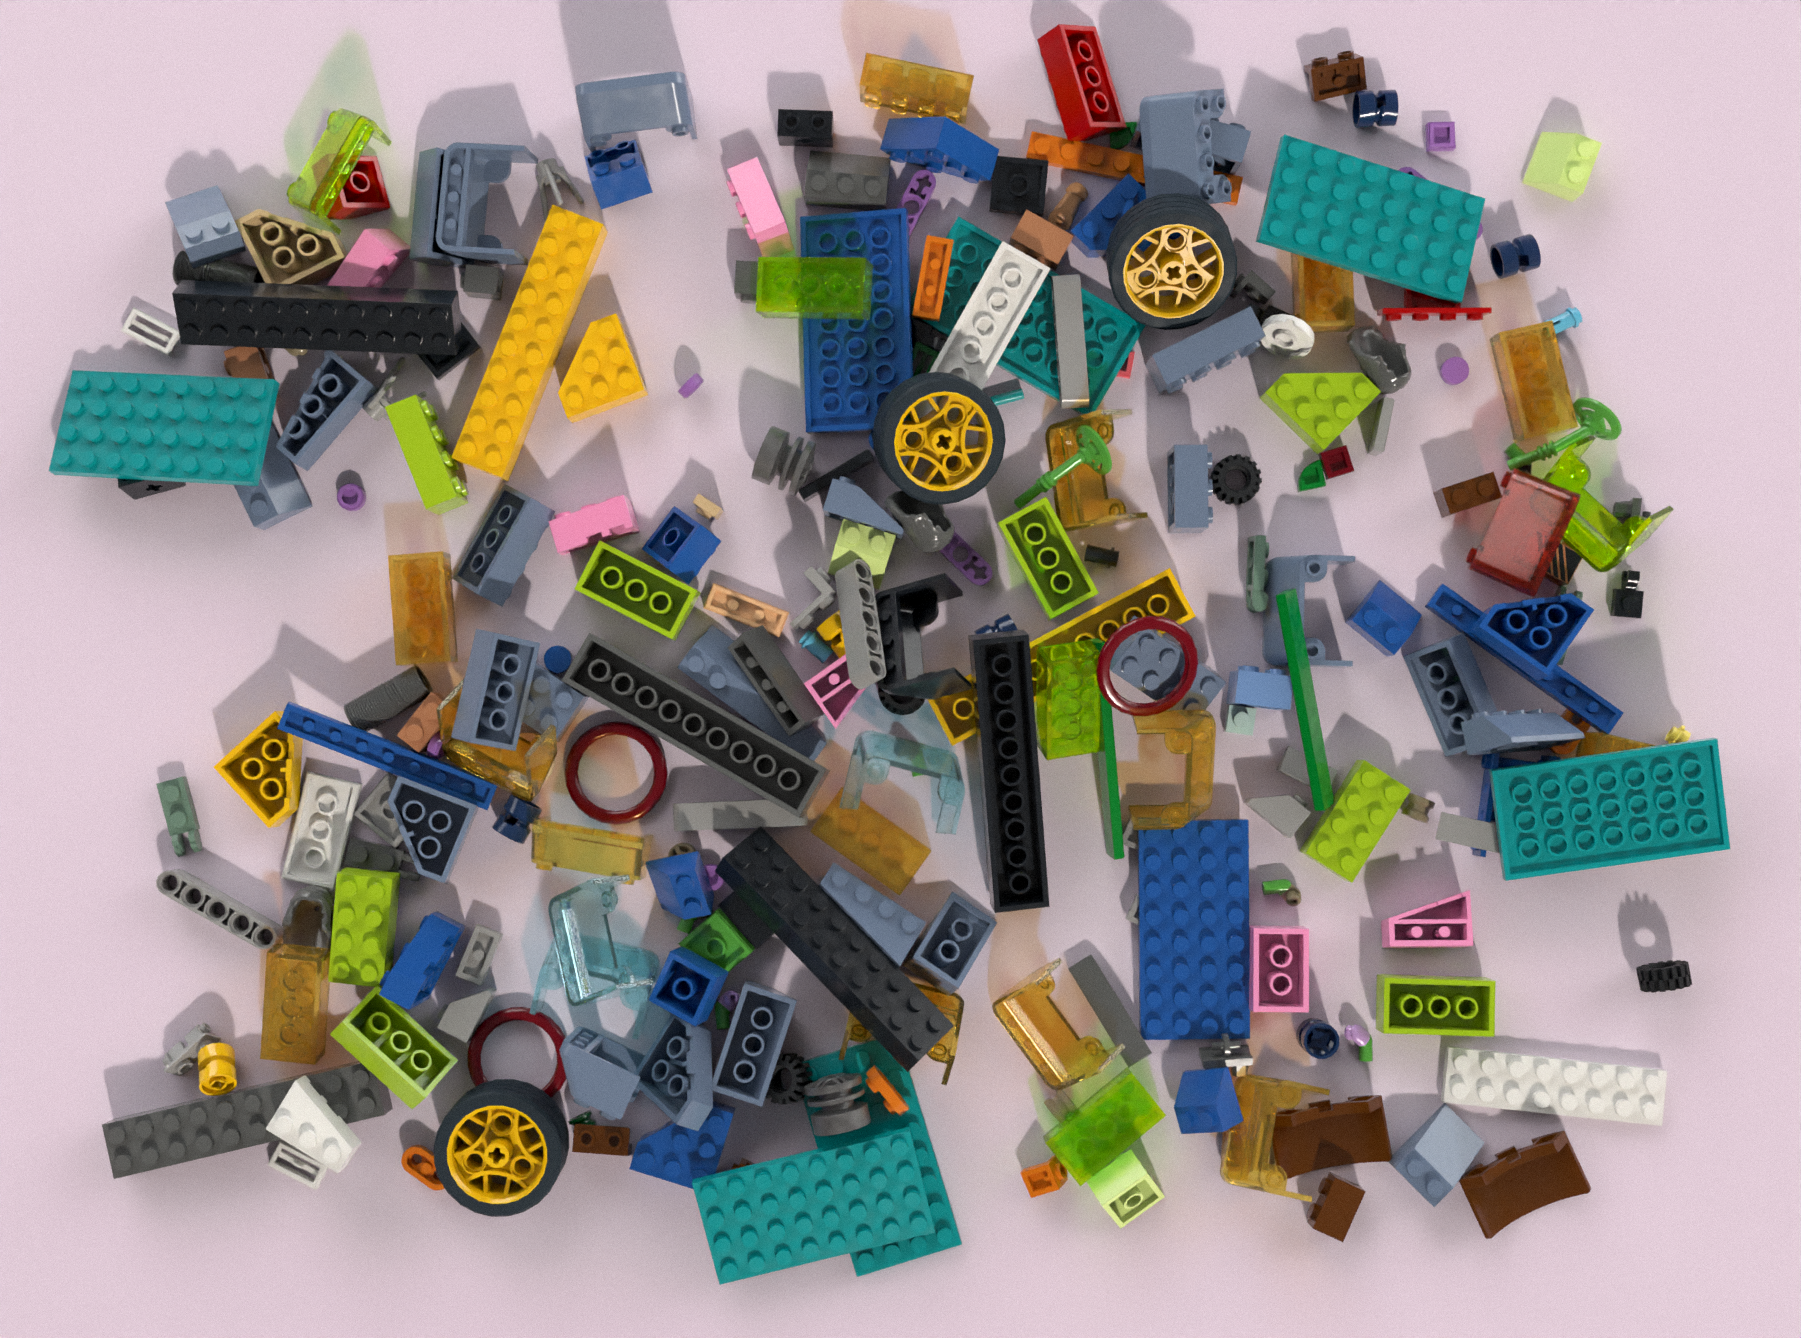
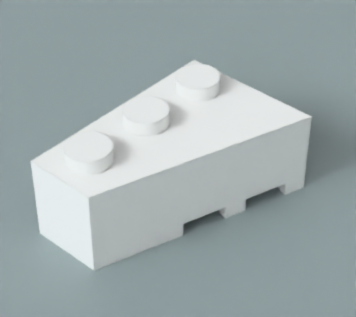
(313, 1127)

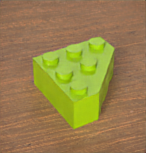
(1319, 403)

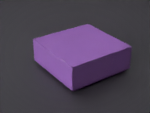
(1440, 136)

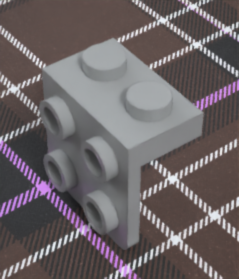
(824, 601)

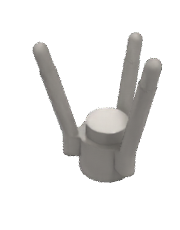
(550, 176)
(376, 404)

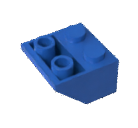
(617, 174)

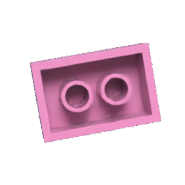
(1279, 968)

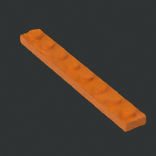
(1100, 160)

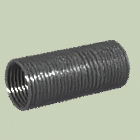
(214, 271)
(383, 701)

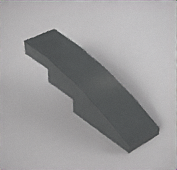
(1109, 1010)

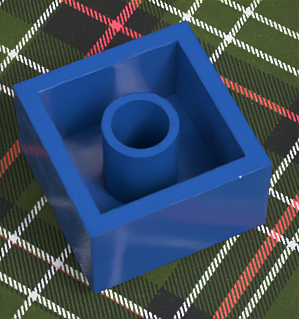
(688, 986)

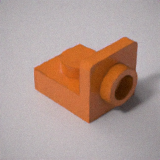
(1044, 1177)

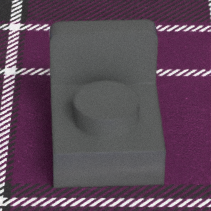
(1256, 288)

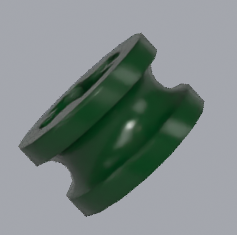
(584, 1118)

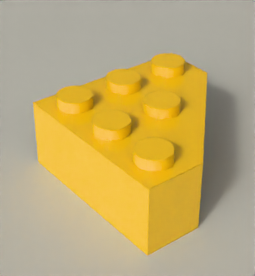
(601, 372)
(266, 771)

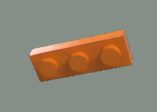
(932, 278)

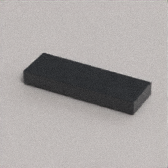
(845, 470)

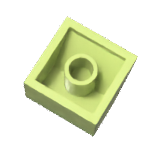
(1562, 164)
(863, 543)
(1125, 1188)

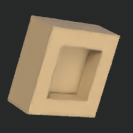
(707, 508)

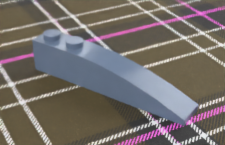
(718, 671)

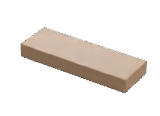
(746, 609)

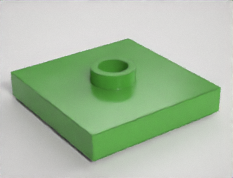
(718, 941)

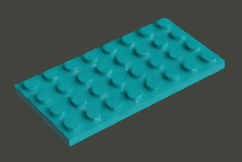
(1370, 219)
(1032, 348)
(165, 427)
(1610, 809)
(860, 1059)
(813, 1205)

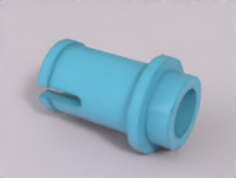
(1568, 319)
(815, 646)

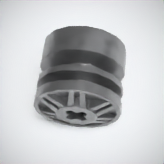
(783, 460)
(836, 1098)

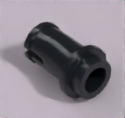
(1101, 555)

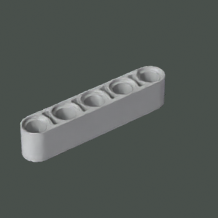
(1070, 341)
(860, 624)
(732, 815)
(207, 908)

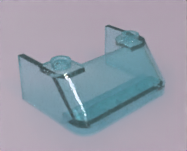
(877, 751)
(586, 943)
(641, 961)

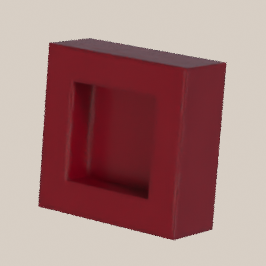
(1336, 462)

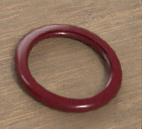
(1122, 633)
(622, 816)
(508, 1015)

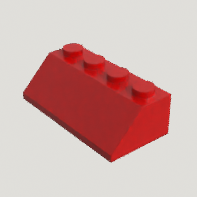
(1081, 82)

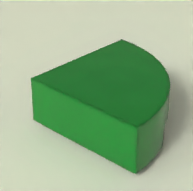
(1122, 137)
(1311, 477)

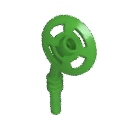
(1590, 425)
(1085, 454)

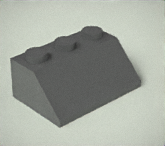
(847, 181)

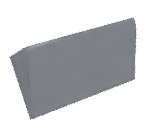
(1294, 765)

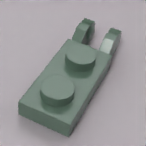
(1256, 573)
(180, 814)

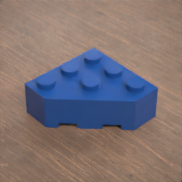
(939, 147)
(1094, 230)
(1533, 631)
(422, 961)
(683, 1153)

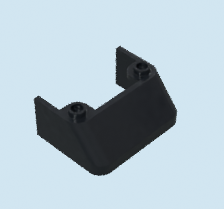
(900, 616)

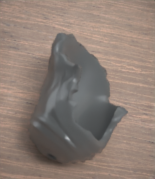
(1379, 359)
(921, 521)
(306, 925)

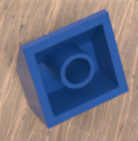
(681, 545)
(1384, 619)
(682, 885)
(1207, 1101)

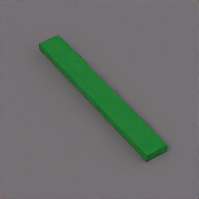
(1305, 699)
(1109, 778)

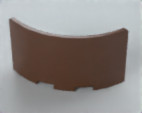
(1331, 1135)
(1523, 1181)

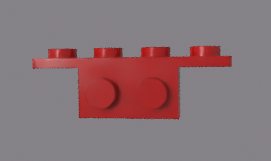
(1422, 306)

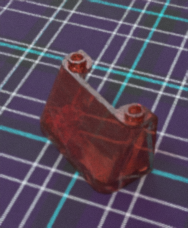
(1524, 531)

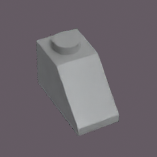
(1280, 811)
(465, 1014)

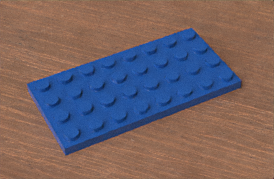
(858, 361)
(1194, 931)

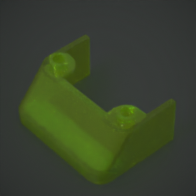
(332, 165)
(1593, 529)

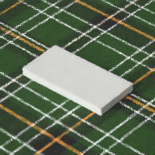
(321, 830)

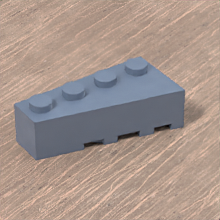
(324, 410)
(875, 914)

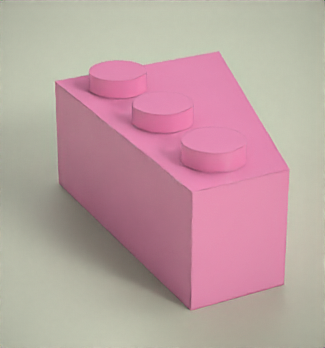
(760, 208)
(371, 259)
(593, 523)
(834, 691)
(1435, 925)

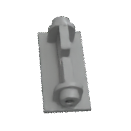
(182, 1058)

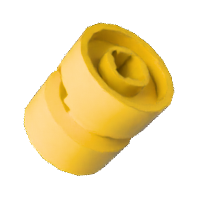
(832, 631)
(217, 1069)

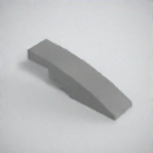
(1467, 832)

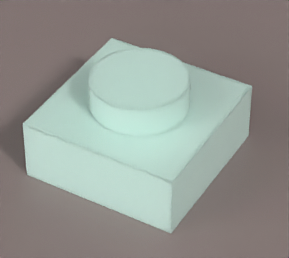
(1240, 720)

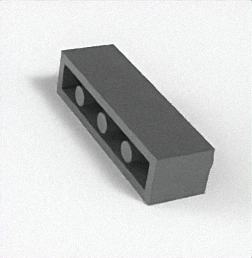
(775, 680)

